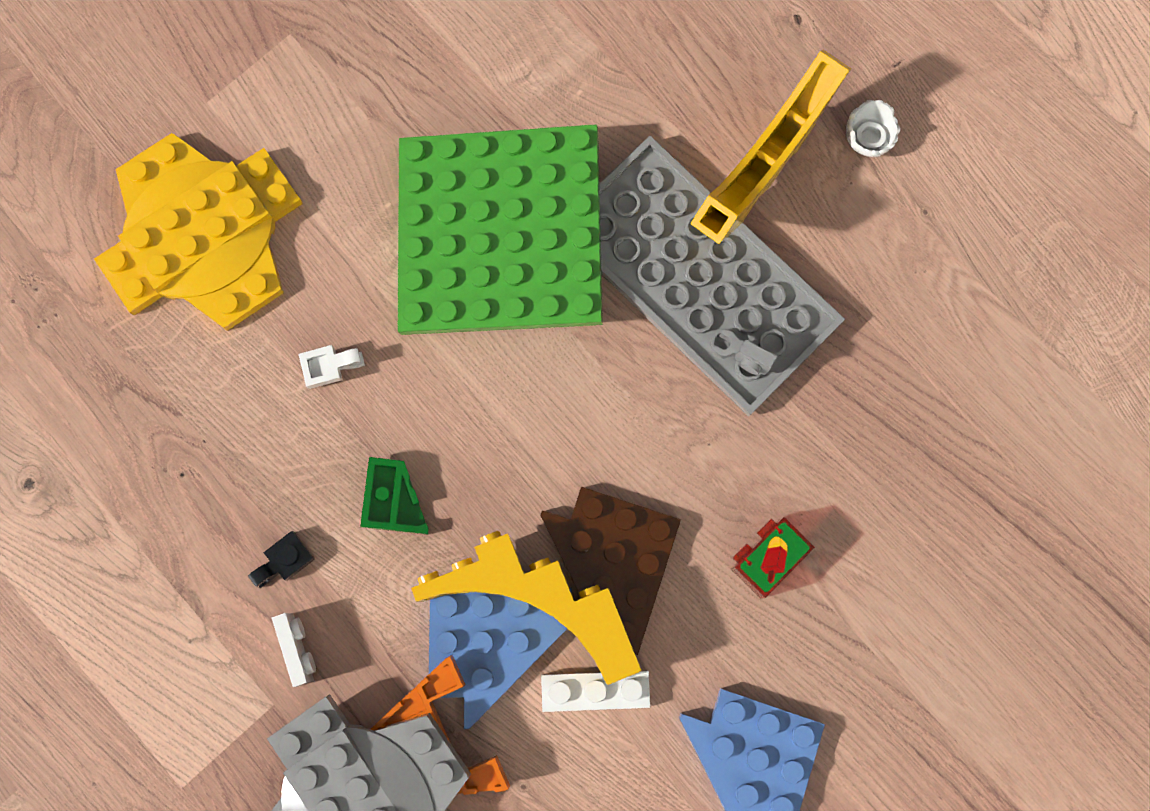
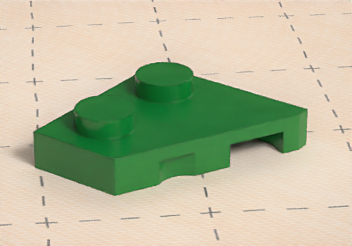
(390, 499)

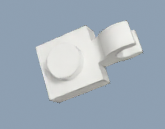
(324, 365)

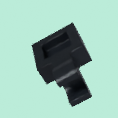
(285, 558)

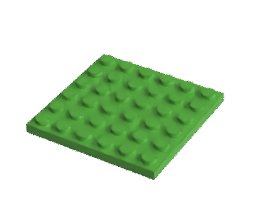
(499, 231)

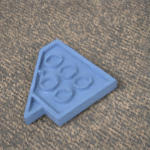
(491, 643)
(755, 753)

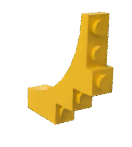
(737, 194)
(499, 572)

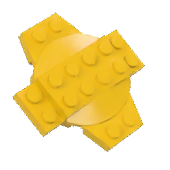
(198, 231)

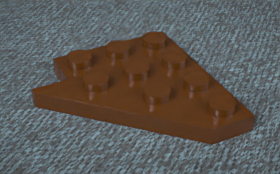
(617, 549)

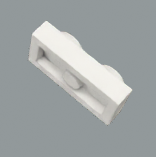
(298, 663)

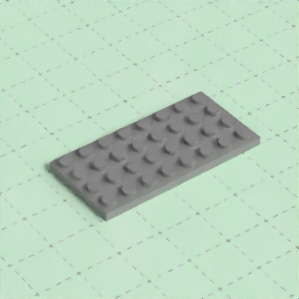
(703, 287)

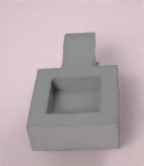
(752, 357)

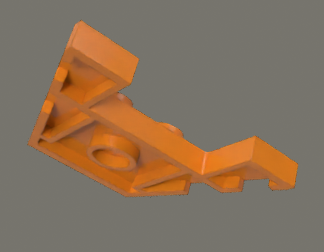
(440, 682)

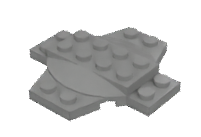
(362, 769)

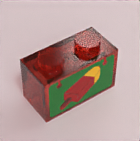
(771, 557)

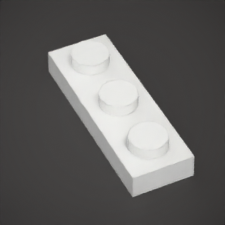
(591, 692)

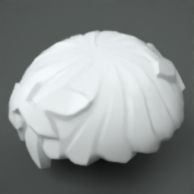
(872, 128)

